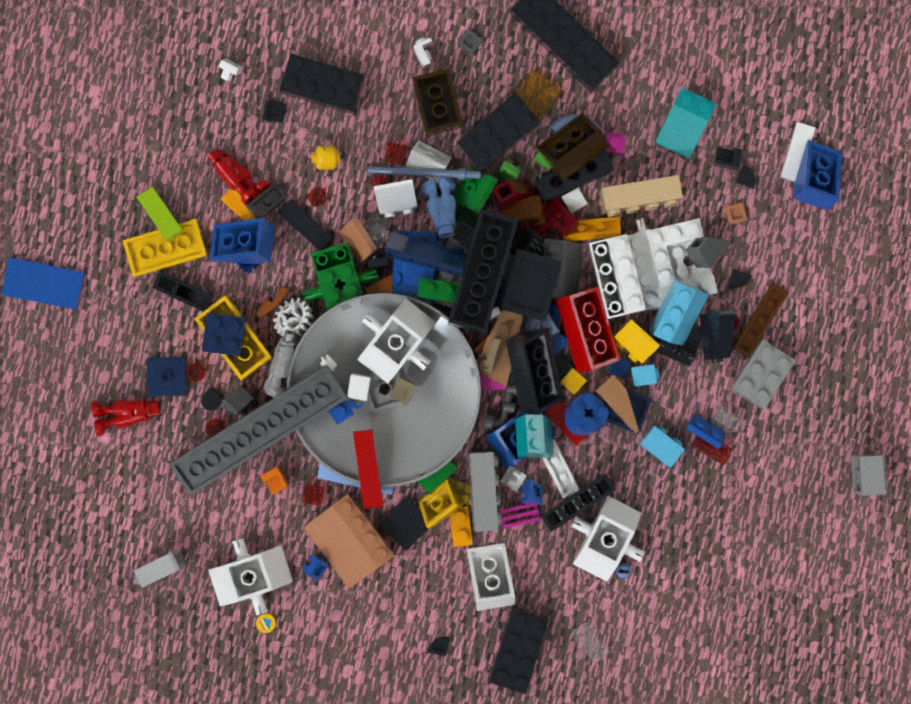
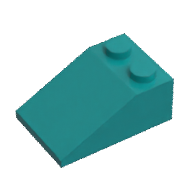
(685, 122)

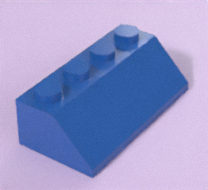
(407, 275)

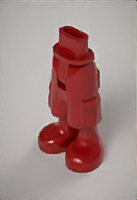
(236, 176)
(126, 414)

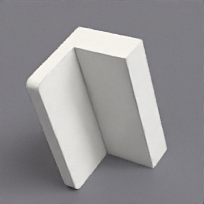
(427, 158)

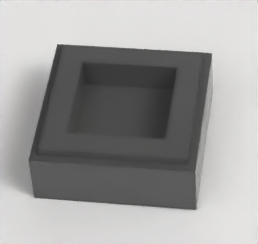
(470, 42)

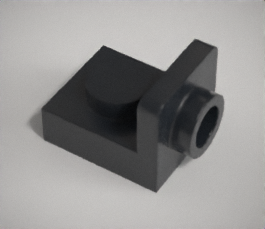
(378, 259)

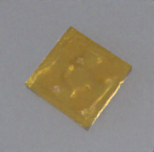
(538, 94)

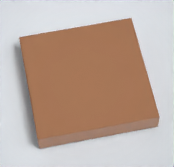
(358, 240)

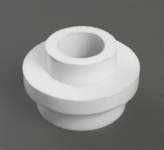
(327, 360)

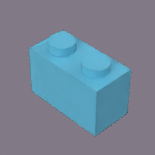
(662, 446)

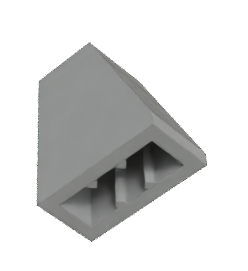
(159, 568)

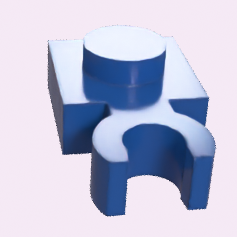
(343, 410)

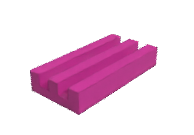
(504, 519)

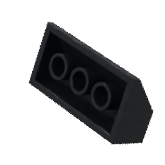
(534, 370)

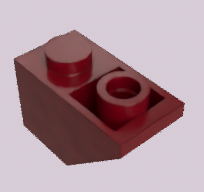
(511, 192)

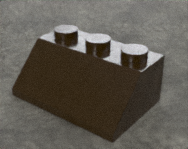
(572, 146)

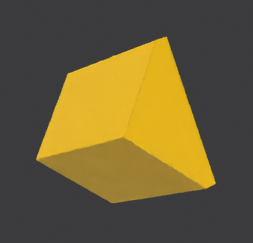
(440, 504)

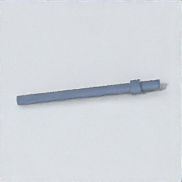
(460, 174)

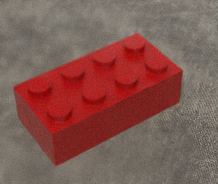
(587, 330)

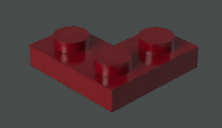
(559, 216)

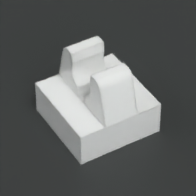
(230, 69)
(513, 478)

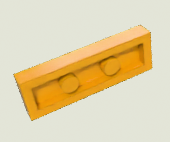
(595, 229)

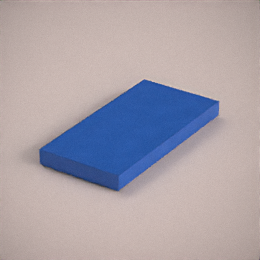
(43, 283)

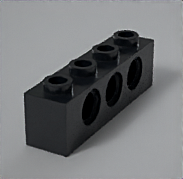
(548, 192)
(578, 502)

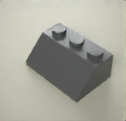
(570, 255)

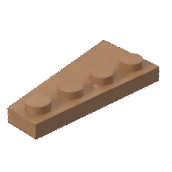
(505, 327)

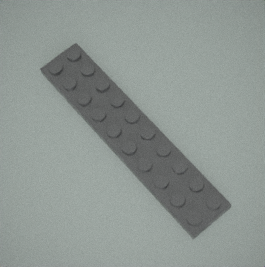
(259, 430)

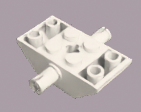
(410, 326)
(621, 524)
(269, 573)

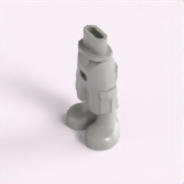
(280, 365)

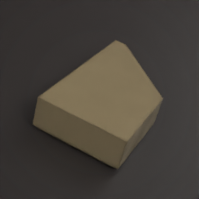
(492, 354)

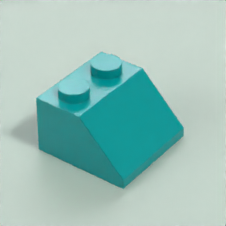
(534, 436)

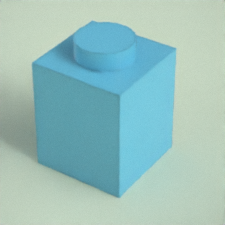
(644, 375)

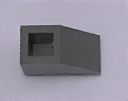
(706, 251)
(238, 401)

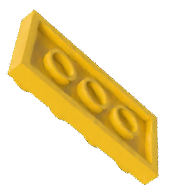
(153, 253)

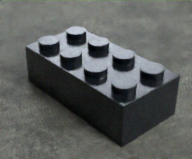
(322, 84)
(498, 132)
(518, 649)

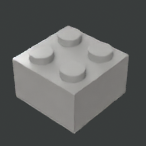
(869, 474)

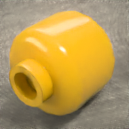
(325, 157)

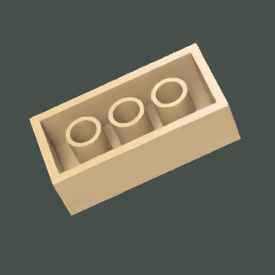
(639, 195)

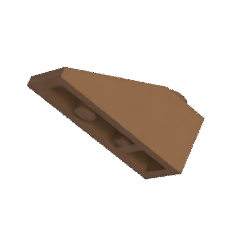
(617, 399)

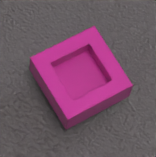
(616, 143)

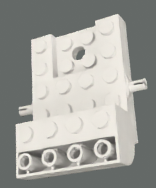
(640, 267)

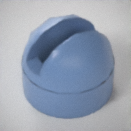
(623, 566)

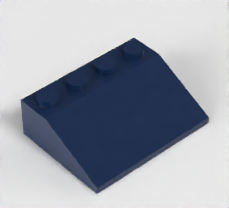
(426, 254)

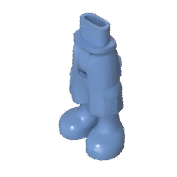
(443, 208)

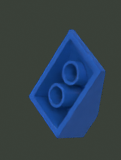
(819, 176)
(243, 242)
(504, 441)

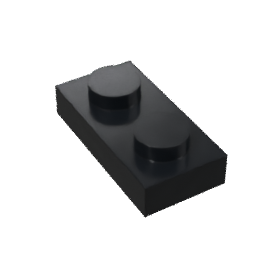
(267, 201)

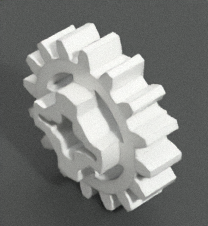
(293, 317)

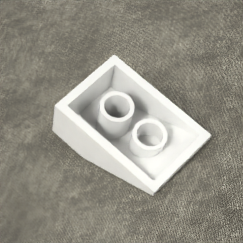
(396, 198)
(491, 577)

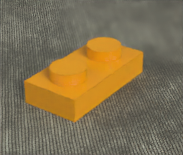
(461, 527)

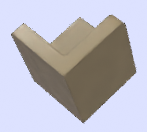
(403, 390)

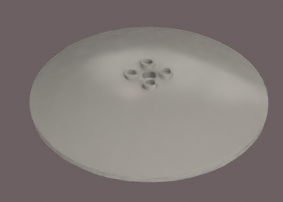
(407, 439)

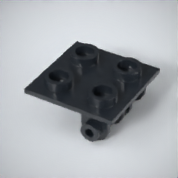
(683, 354)

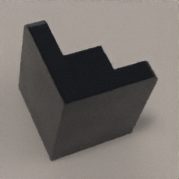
(728, 158)

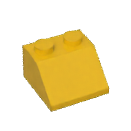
(635, 342)

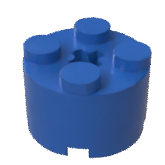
(592, 407)

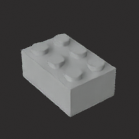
(762, 374)

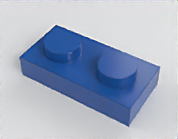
(706, 431)

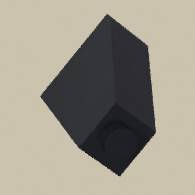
(717, 334)

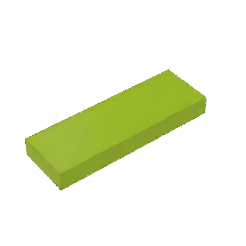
(159, 214)

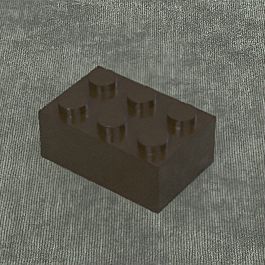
(437, 102)

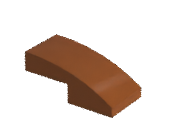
(269, 306)

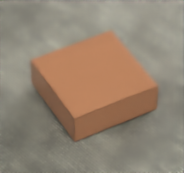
(735, 213)

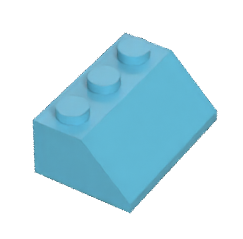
(678, 312)

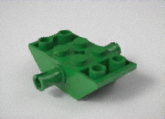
(336, 265)

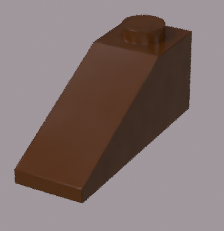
(528, 212)

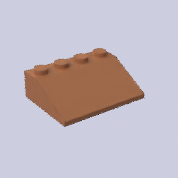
(349, 540)

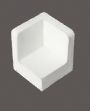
(359, 386)

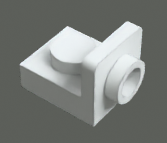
(423, 56)

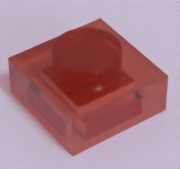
(395, 153)
(313, 494)

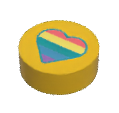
(266, 623)

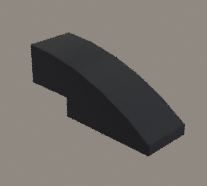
(182, 291)

